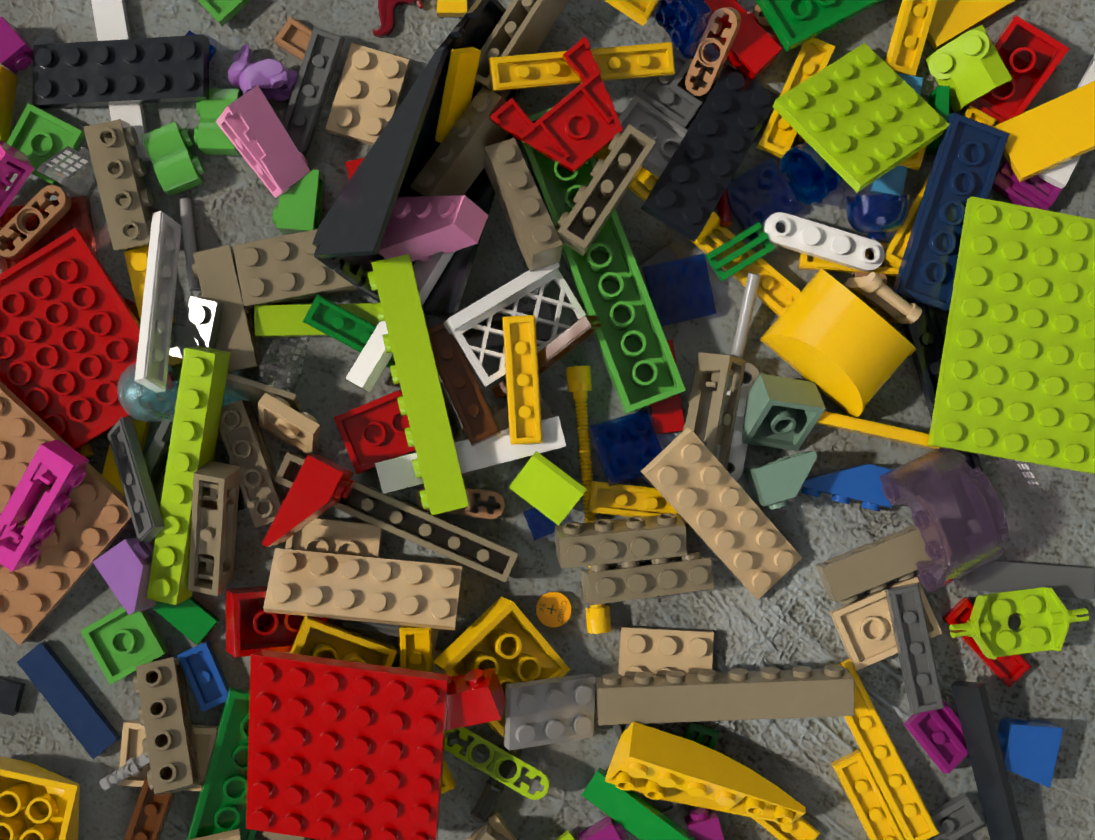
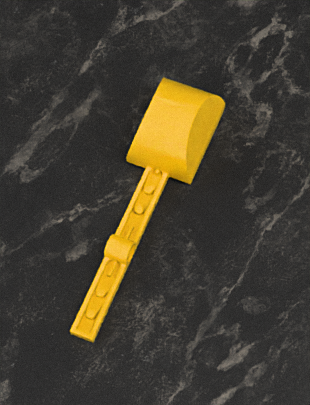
(820, 329)

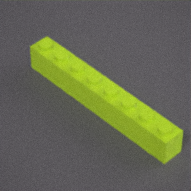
(419, 383)
(190, 448)

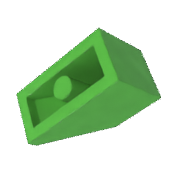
(301, 205)

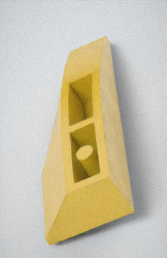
(695, 775)

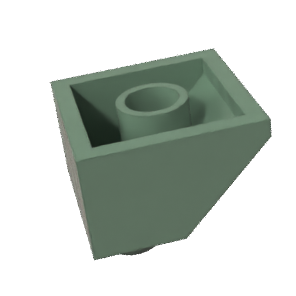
(781, 412)
(779, 479)

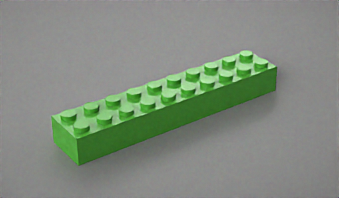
(611, 290)

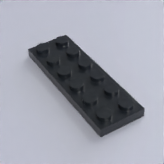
(121, 72)
(710, 153)

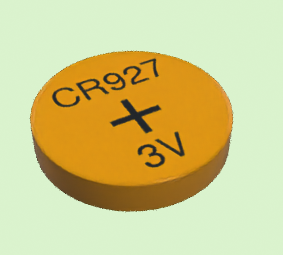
(553, 609)

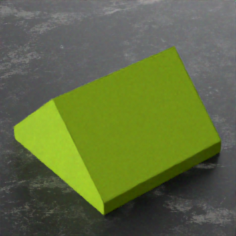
(547, 488)

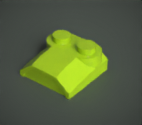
(969, 67)

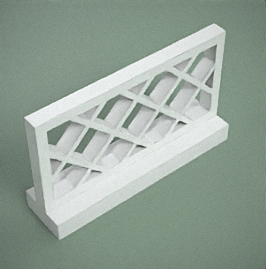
(502, 298)

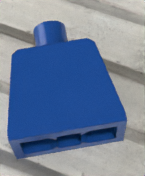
(1030, 748)

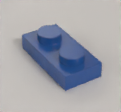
(204, 675)

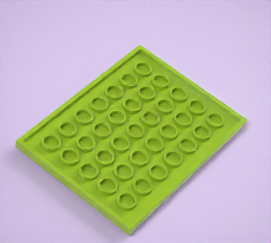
(1020, 339)

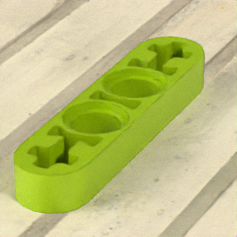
(496, 758)

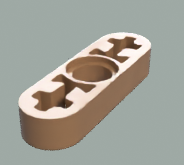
(714, 26)
(41, 199)
(482, 511)

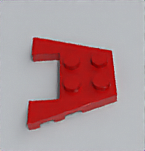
(574, 126)

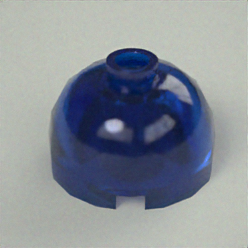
(809, 174)
(877, 213)

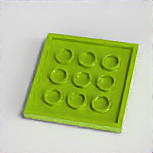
(860, 117)

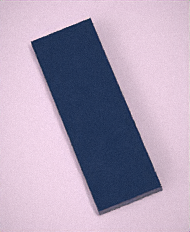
(961, 169)

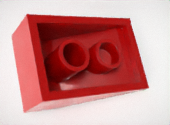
(1030, 60)
(313, 492)
(254, 628)

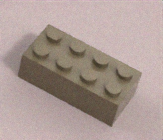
(285, 271)

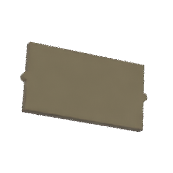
(253, 391)

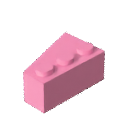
(263, 141)
(432, 225)

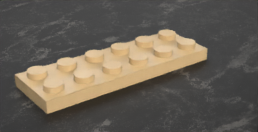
(721, 513)
(363, 589)

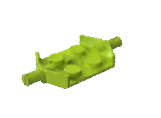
(1041, 627)

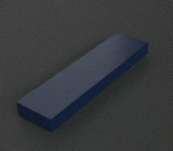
(68, 699)

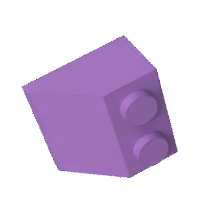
(128, 572)

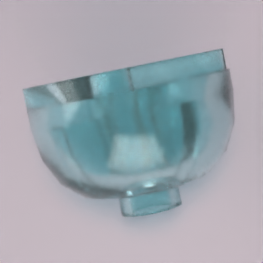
(144, 403)

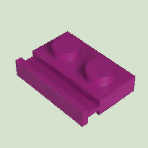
(1029, 193)
(940, 736)

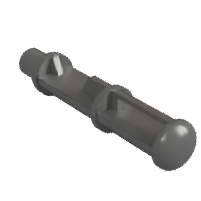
(493, 790)

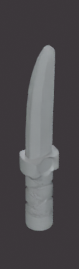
(132, 767)

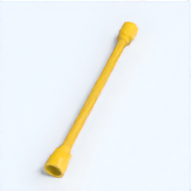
(579, 383)

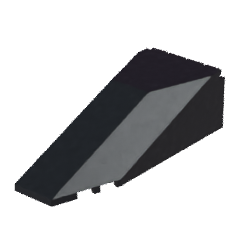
(359, 217)

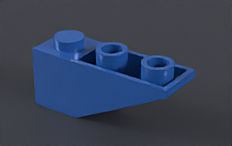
(854, 483)

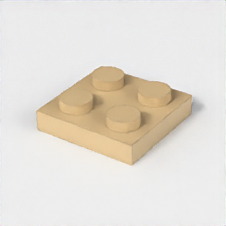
(287, 424)

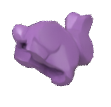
(268, 74)

